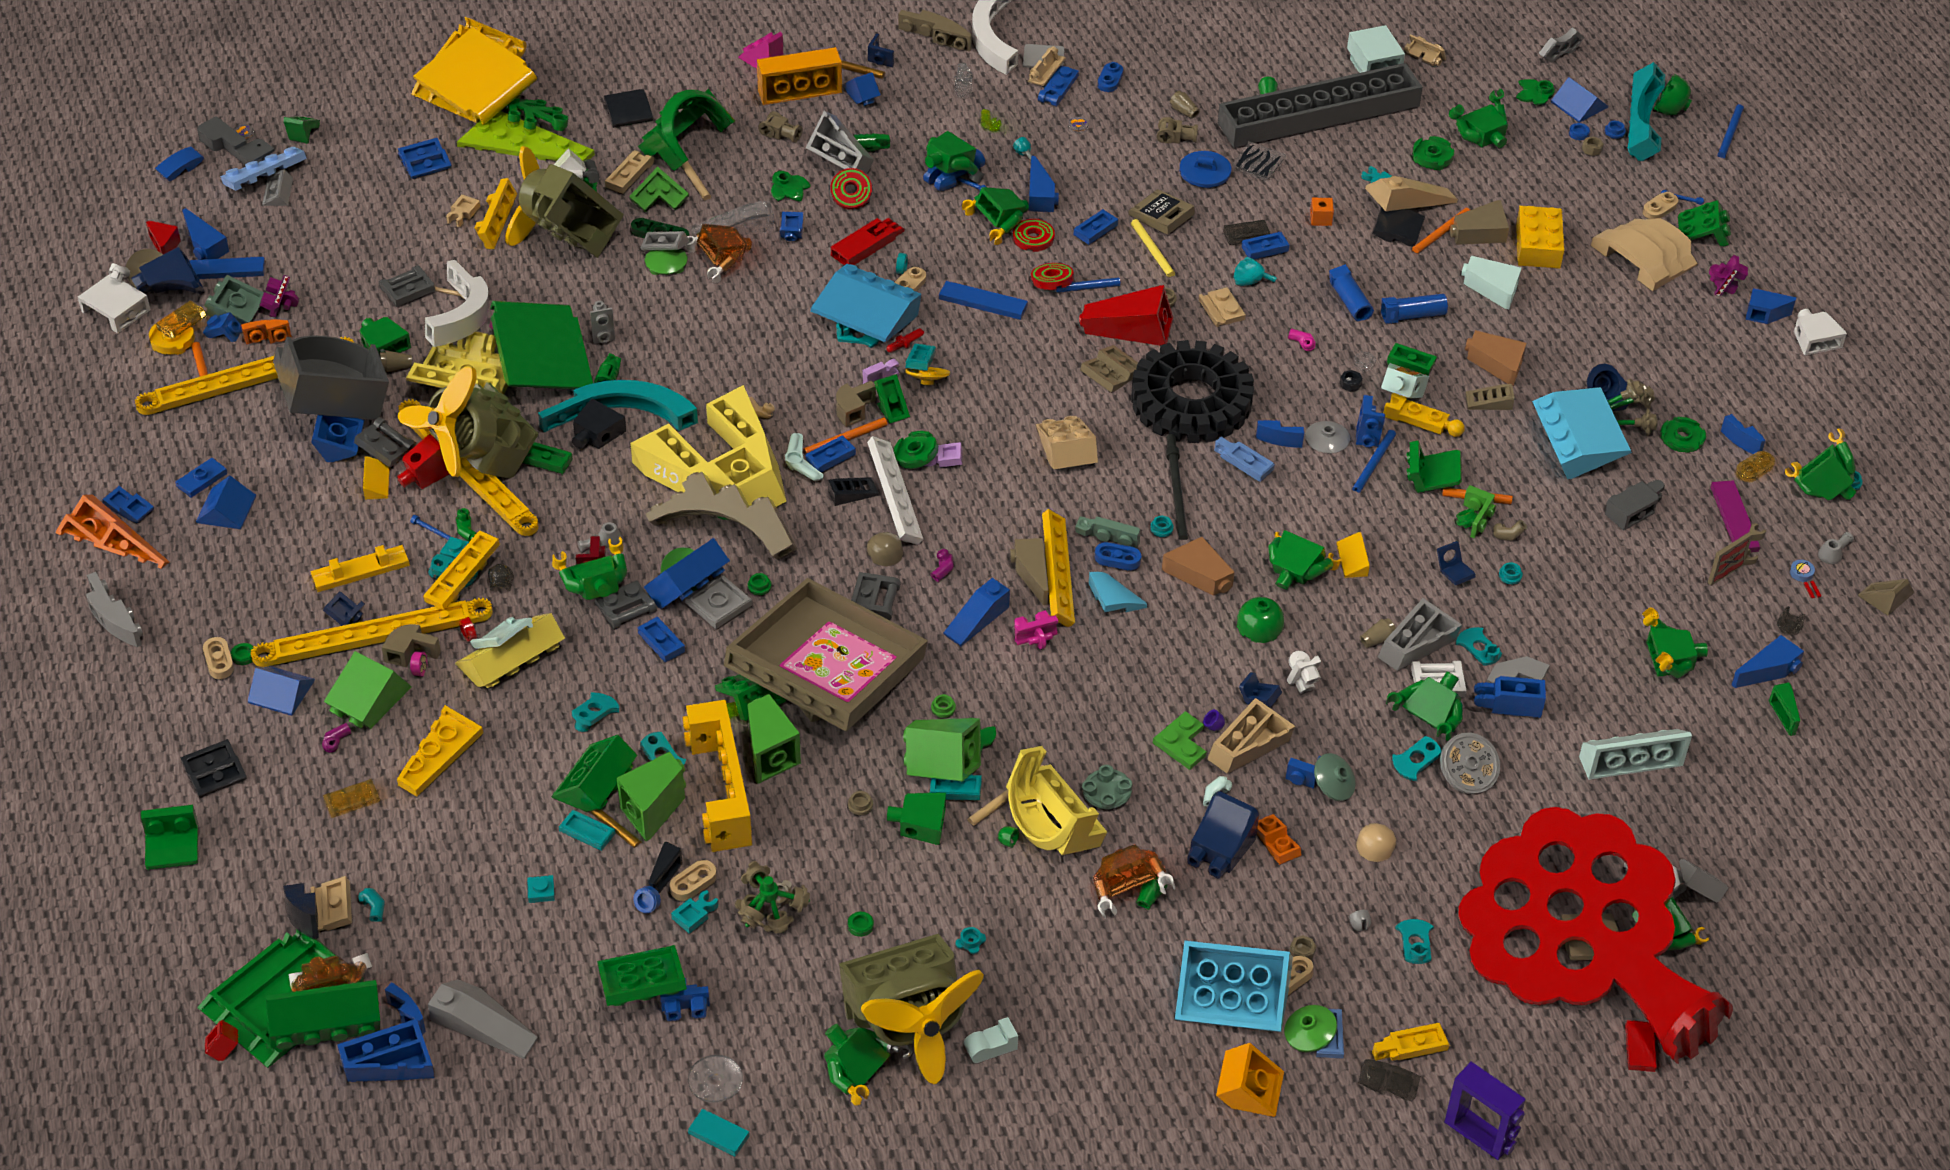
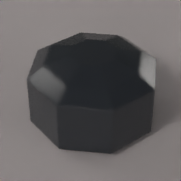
(1351, 380)

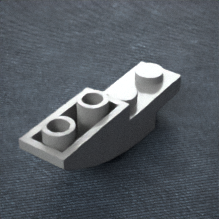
(112, 613)

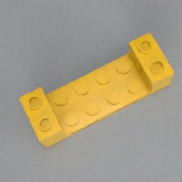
(726, 819)

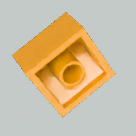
(1250, 1081)

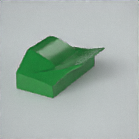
(1411, 359)

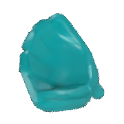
(1250, 272)

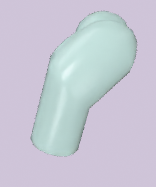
(1219, 784)

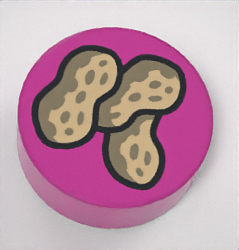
(418, 663)

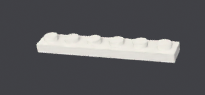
(895, 491)

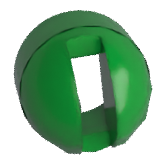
(1006, 834)

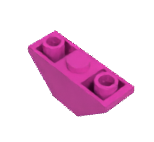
(765, 47)

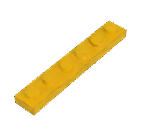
(1058, 568)

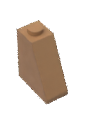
(1496, 355)
(1199, 566)

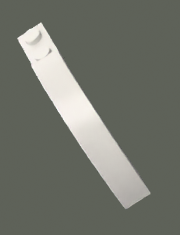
(988, 45)
(467, 317)

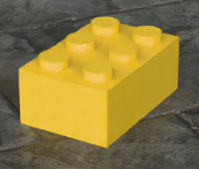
(1539, 237)

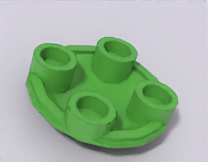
(666, 261)

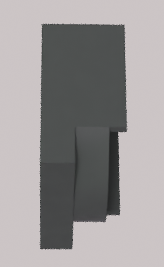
(331, 377)

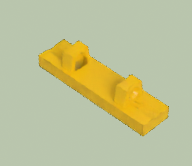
(497, 213)
(359, 568)
(461, 570)

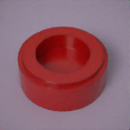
(467, 629)

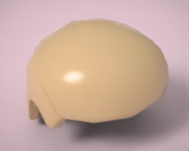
(1376, 842)

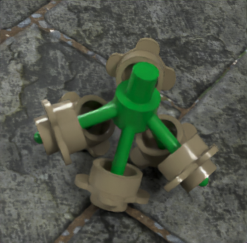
(770, 892)

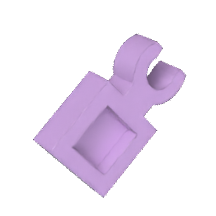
(880, 371)
(948, 455)

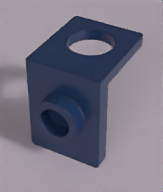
(878, 54)
(1454, 569)

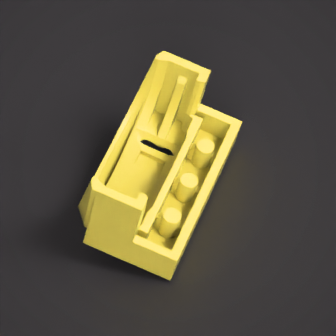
(1044, 784)

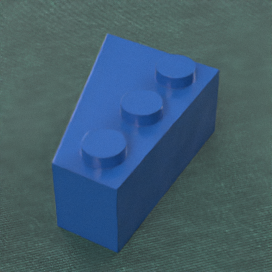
(687, 573)
(387, 1055)

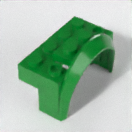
(672, 123)

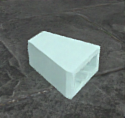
(1492, 279)

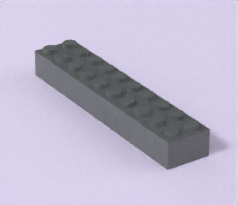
(1319, 105)

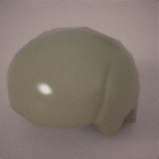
(885, 549)

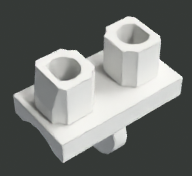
(1304, 671)

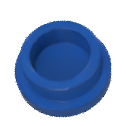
(1615, 129)

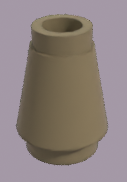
(1182, 102)
(395, 361)
(1377, 633)

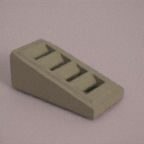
(1503, 401)

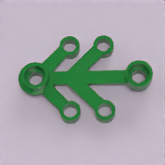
(536, 108)

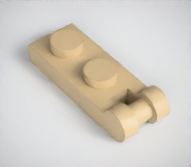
(628, 171)

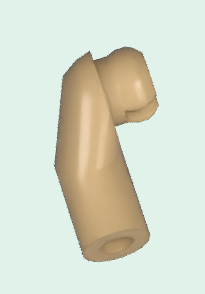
(763, 412)

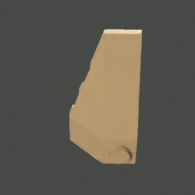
(1404, 193)

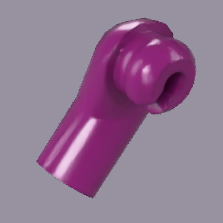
(945, 565)
(332, 737)

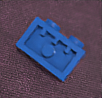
(1369, 424)

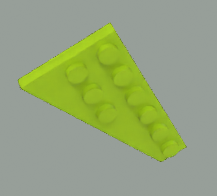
(508, 138)

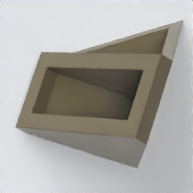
(1887, 595)

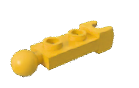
(1421, 416)

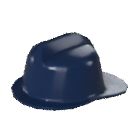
(1609, 380)

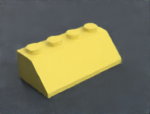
(490, 663)

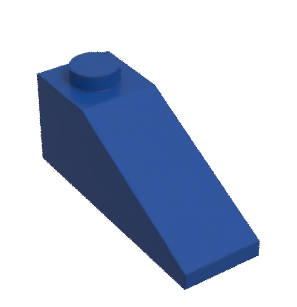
(1042, 189)
(206, 240)
(979, 611)
(1769, 664)

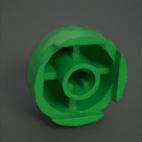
(1674, 96)
(1260, 620)

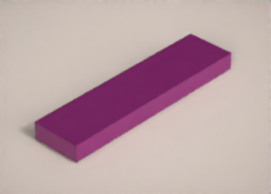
(1733, 511)

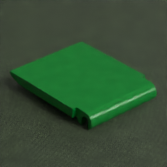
(540, 345)
(243, 995)

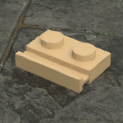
(1222, 307)
(333, 904)

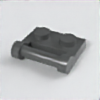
(407, 286)
(382, 447)
(868, 590)
(625, 598)

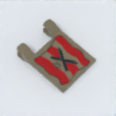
(1735, 555)

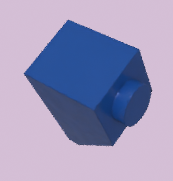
(862, 89)

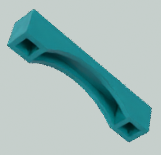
(1646, 88)

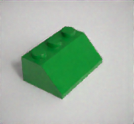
(596, 774)

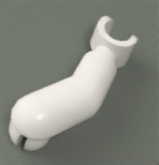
(118, 272)

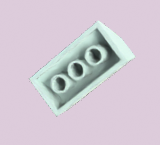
(1635, 753)

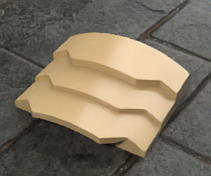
(1651, 245)

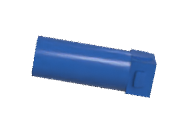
(1350, 293)
(1413, 307)

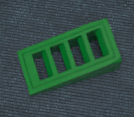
(1785, 707)

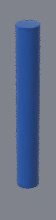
(1092, 284)

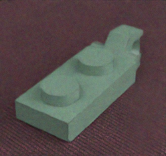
(1109, 530)

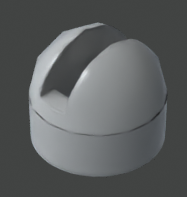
(1360, 918)

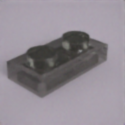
(1241, 231)

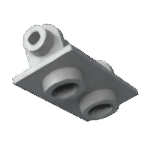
(602, 323)

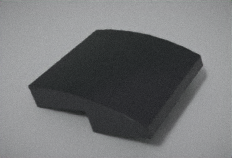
(628, 108)
(1399, 224)
(213, 768)

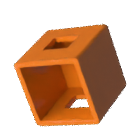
(1321, 211)

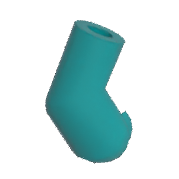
(377, 903)

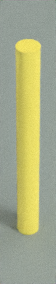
(1152, 248)

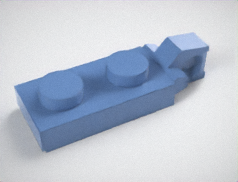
(1244, 458)

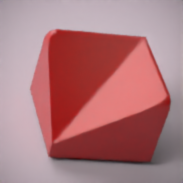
(221, 1040)

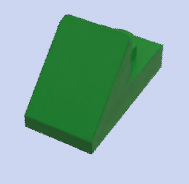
(299, 127)
(891, 399)

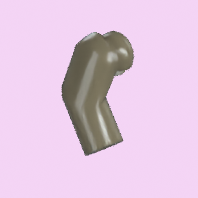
(1510, 534)

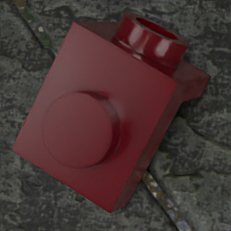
(596, 551)

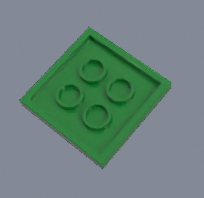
(641, 975)

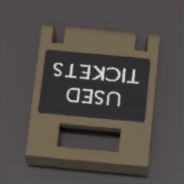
(1158, 207)

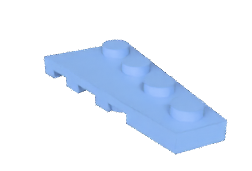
(267, 167)

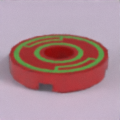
(854, 177)
(1045, 236)
(1052, 275)

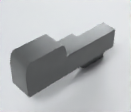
(220, 136)

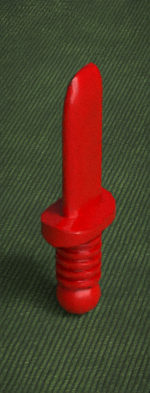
(904, 341)

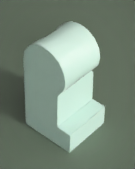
(992, 1041)

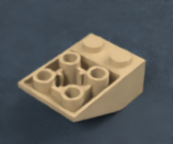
(1067, 442)

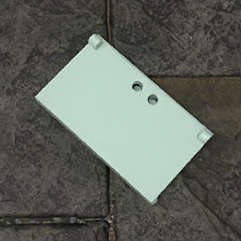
(502, 633)

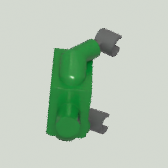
(952, 155)

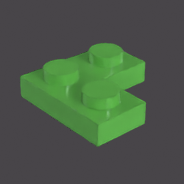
(658, 186)
(1177, 742)

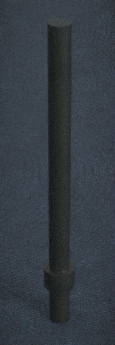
(1173, 456)

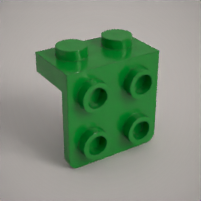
(1704, 221)
(1433, 470)

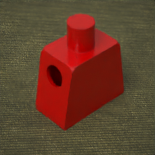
(423, 464)

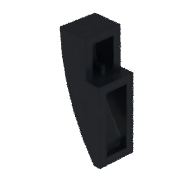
(302, 909)

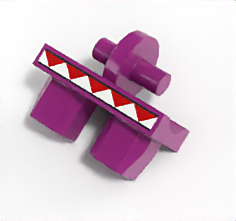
(1723, 275)
(282, 297)

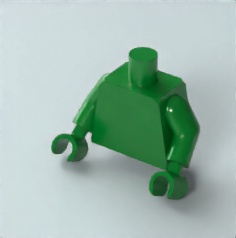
(1483, 125)
(1432, 703)

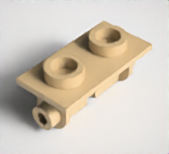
(1433, 53)
(1045, 69)

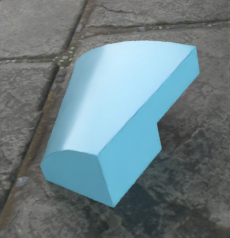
(1113, 594)

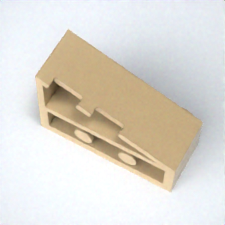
(1250, 737)

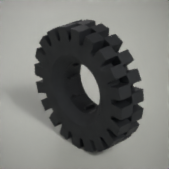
(1206, 416)

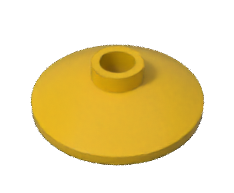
(928, 377)

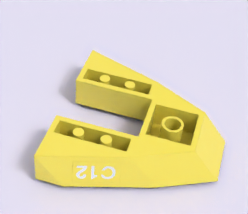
(749, 465)

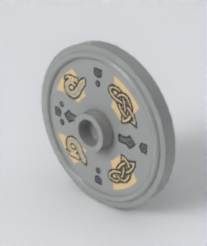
(1470, 763)

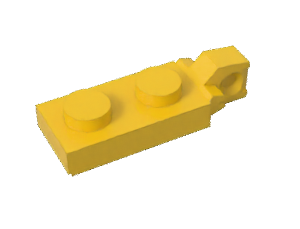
(1411, 1043)

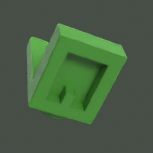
(1482, 502)

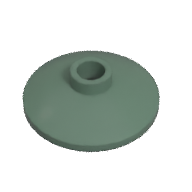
(1334, 777)

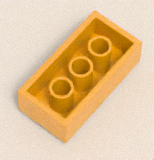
(799, 76)

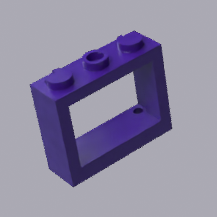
(1494, 1094)

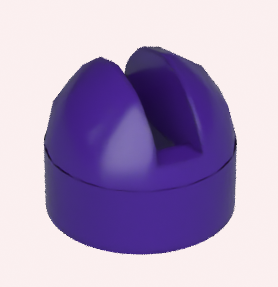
(1214, 720)

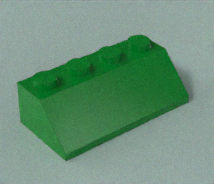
(322, 1014)

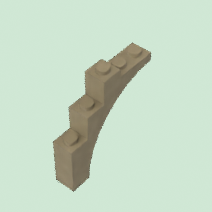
(730, 503)

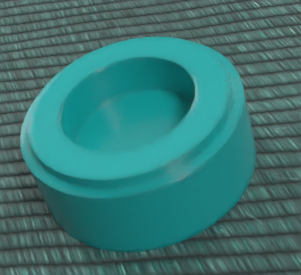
(902, 263)

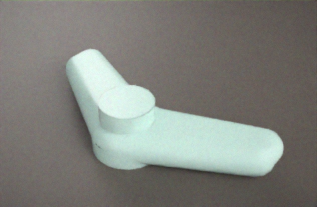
(795, 460)

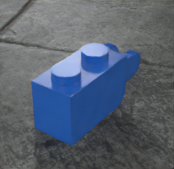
(1512, 696)

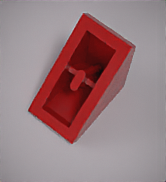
(164, 236)

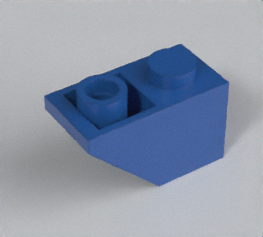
(1769, 306)

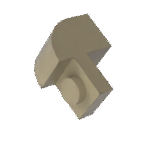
(852, 402)
(407, 640)

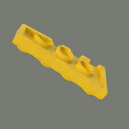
(443, 745)

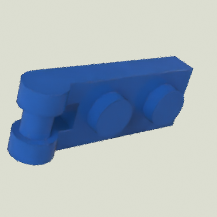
(1058, 85)

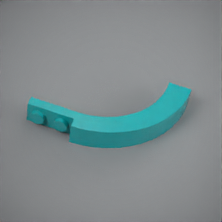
(623, 394)

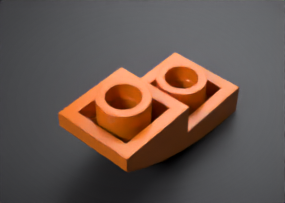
(273, 330)
(1275, 838)

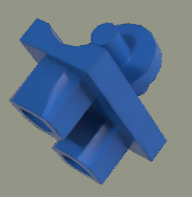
(693, 997)

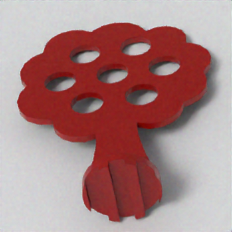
(1674, 1007)

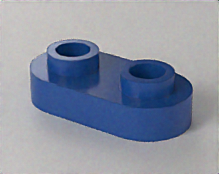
(1110, 77)
(1119, 556)

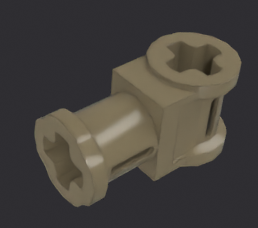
(780, 127)
(1175, 131)

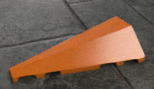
(98, 524)

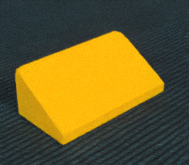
(375, 479)
(1353, 556)

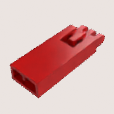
(863, 241)

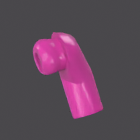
(1305, 339)

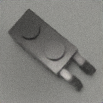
(1634, 503)

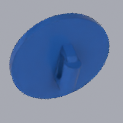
(1205, 169)

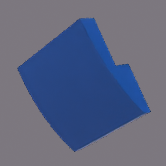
(424, 158)

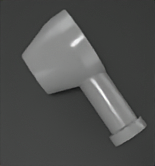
(608, 531)
(1831, 550)

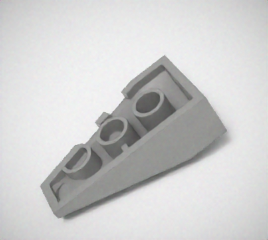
(479, 1016)

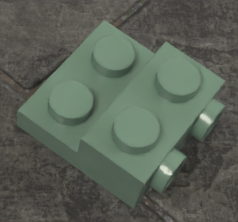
(236, 298)

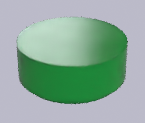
(242, 654)
(860, 924)

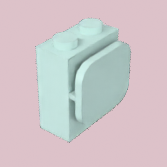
(1374, 49)

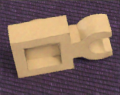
(463, 208)

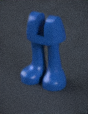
(948, 180)

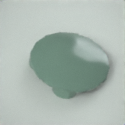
(1107, 788)

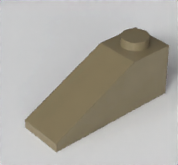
(1031, 566)

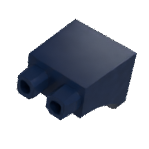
(168, 273)
(1223, 834)

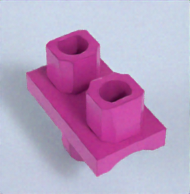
(1036, 631)

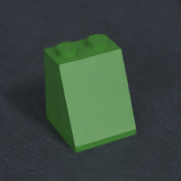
(365, 691)
(772, 739)
(943, 748)
(652, 793)

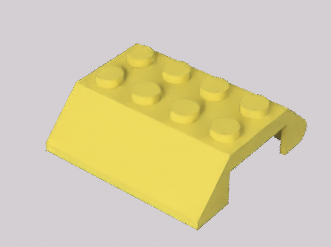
(447, 360)

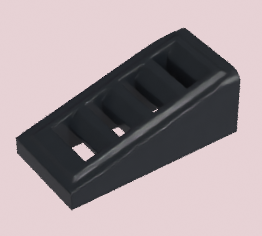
(841, 495)
(666, 866)

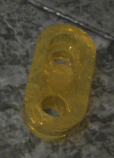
(1755, 466)

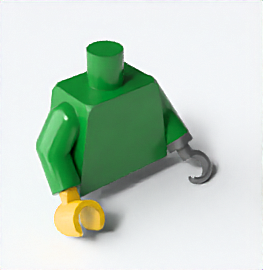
(856, 1058)

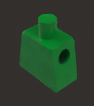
(385, 335)
(920, 816)

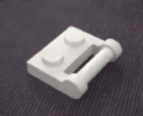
(1437, 671)

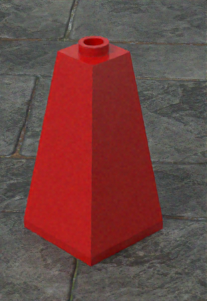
(1133, 317)

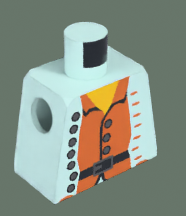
(1403, 381)

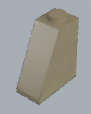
(1481, 225)

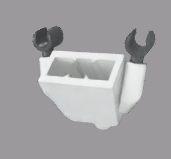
(573, 163)

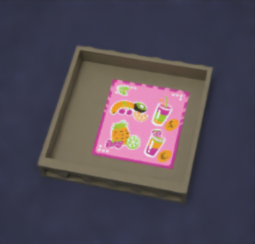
(825, 654)

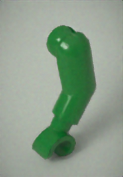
(463, 523)

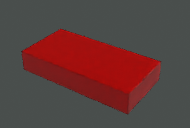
(1640, 1046)

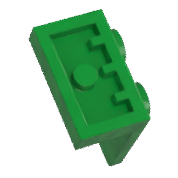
(745, 692)
(170, 836)

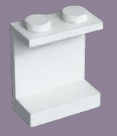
(115, 301)

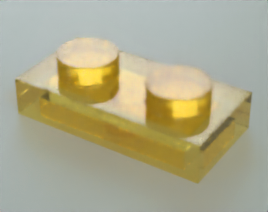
(181, 319)
(351, 798)

